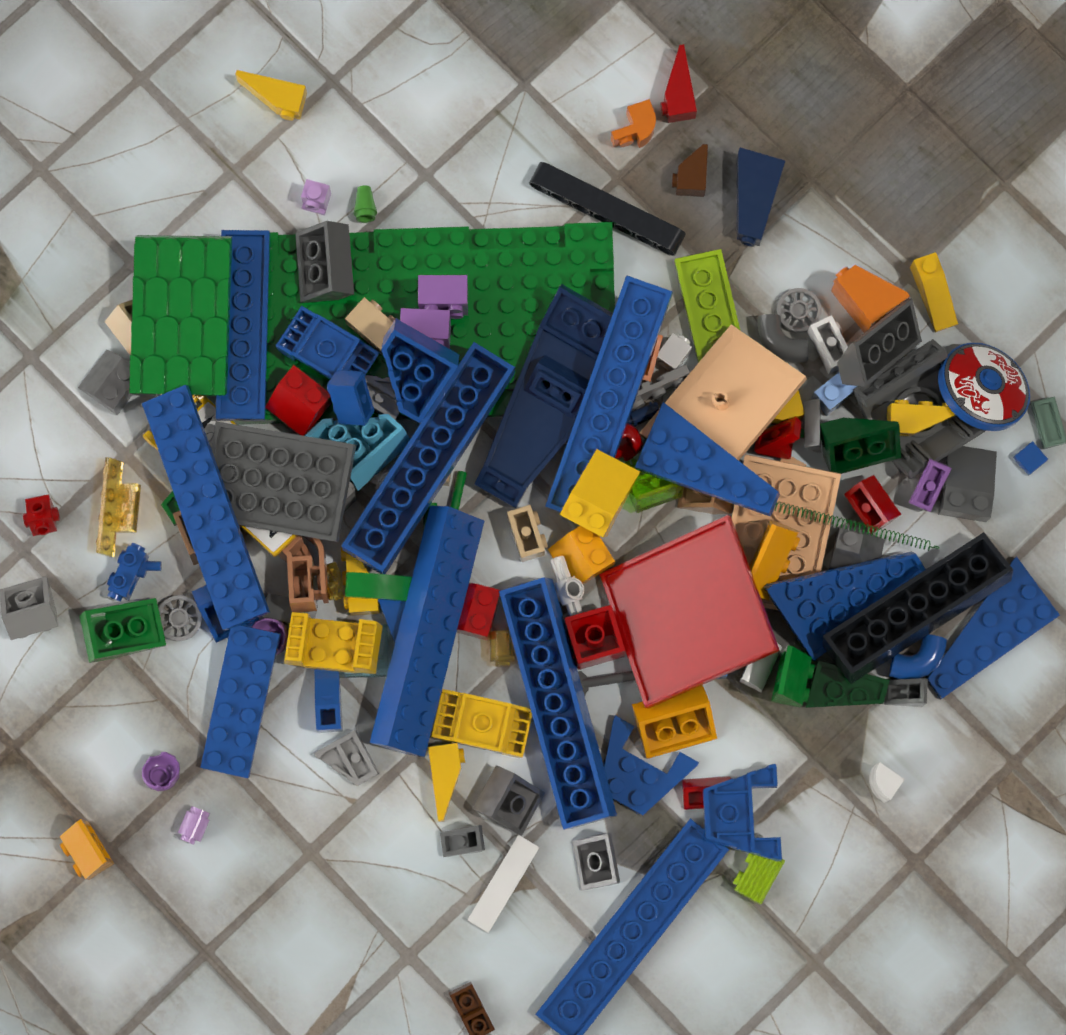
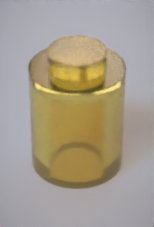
(501, 648)

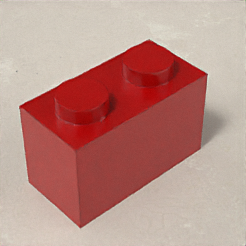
(872, 503)

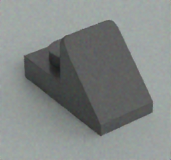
(462, 841)

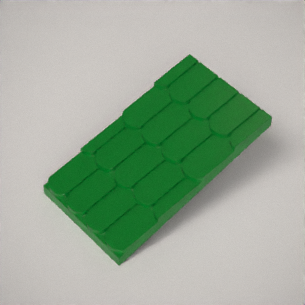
(180, 314)

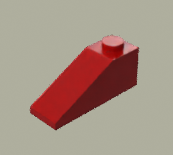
(679, 95)

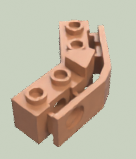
(301, 574)

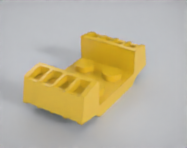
(333, 644)
(482, 723)

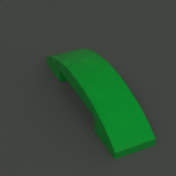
(377, 586)

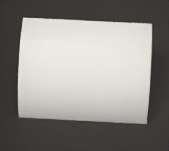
(758, 672)
(884, 782)

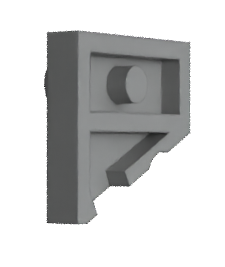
(382, 395)
(349, 758)

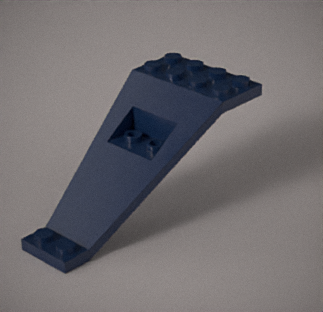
(541, 415)

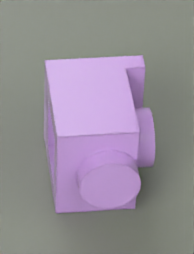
(315, 197)

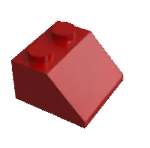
(298, 401)
(478, 611)
(594, 637)

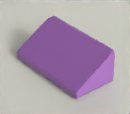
(930, 485)

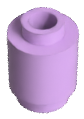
(194, 825)

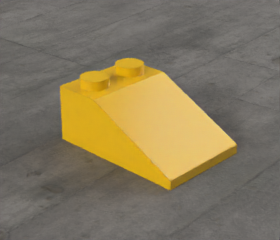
(600, 493)

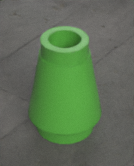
(364, 205)

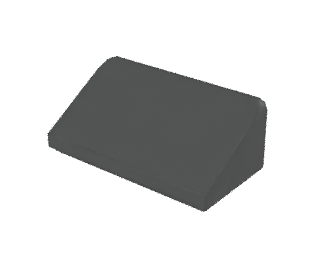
(812, 423)

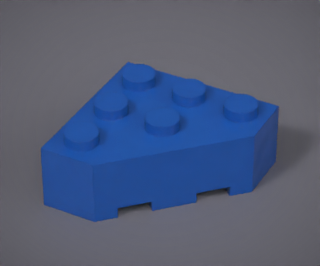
(416, 368)

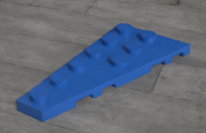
(693, 460)

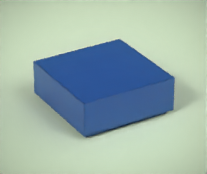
(1030, 458)

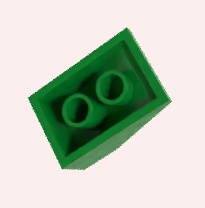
(122, 630)
(792, 677)

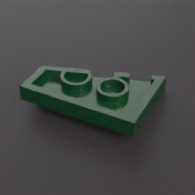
(833, 689)

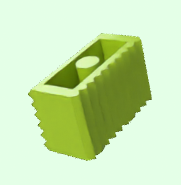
(757, 877)

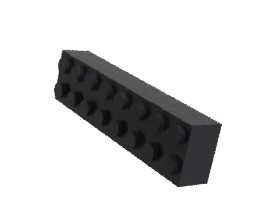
(917, 608)

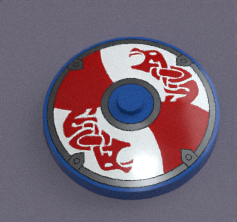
(984, 386)

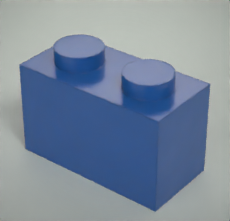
(350, 397)

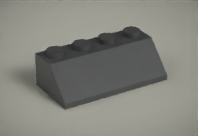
(880, 346)

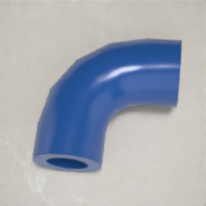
(922, 662)

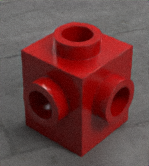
(41, 515)

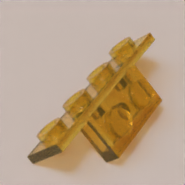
(118, 507)

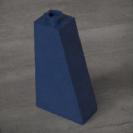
(756, 188)

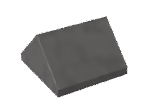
(596, 862)

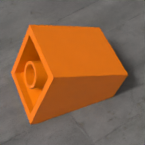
(866, 296)

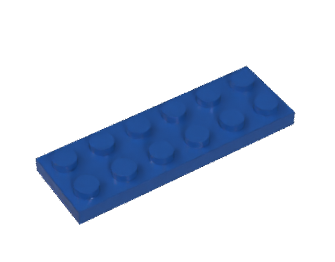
(240, 700)

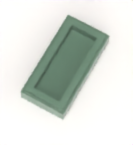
(1048, 422)

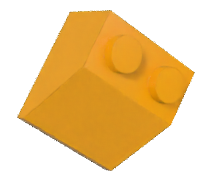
(583, 553)
(86, 850)

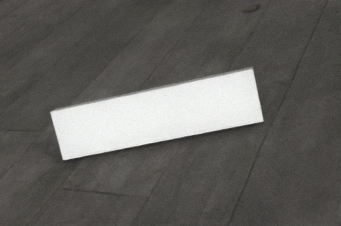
(503, 884)

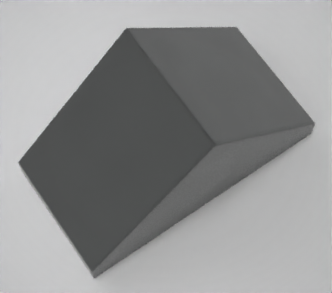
(907, 692)

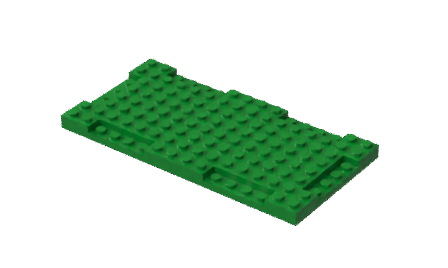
(508, 277)

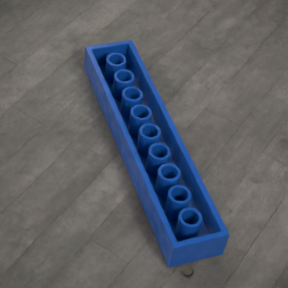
(428, 459)
(427, 631)
(557, 703)

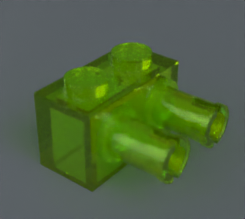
(652, 491)

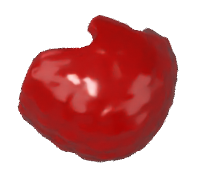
(630, 443)

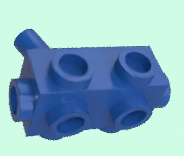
(132, 566)

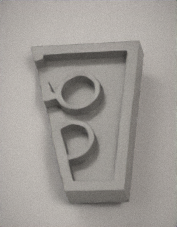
(657, 390)

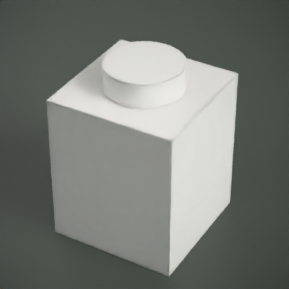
(674, 352)

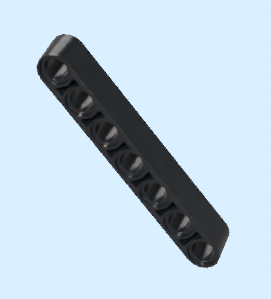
(607, 208)

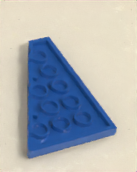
(830, 597)

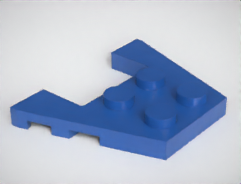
(634, 780)
(730, 814)

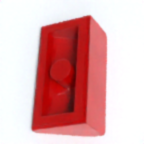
(694, 788)

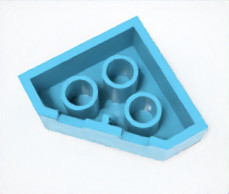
(375, 443)

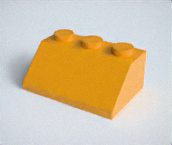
(772, 555)
(675, 723)

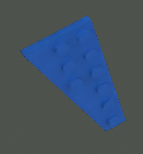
(994, 629)

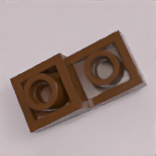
(471, 1010)

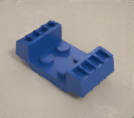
(324, 345)

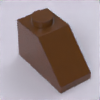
(691, 174)

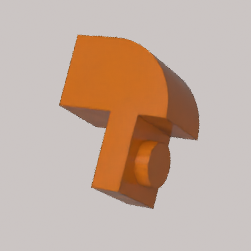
(641, 126)

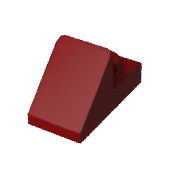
(779, 439)

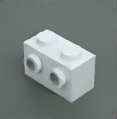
(828, 342)

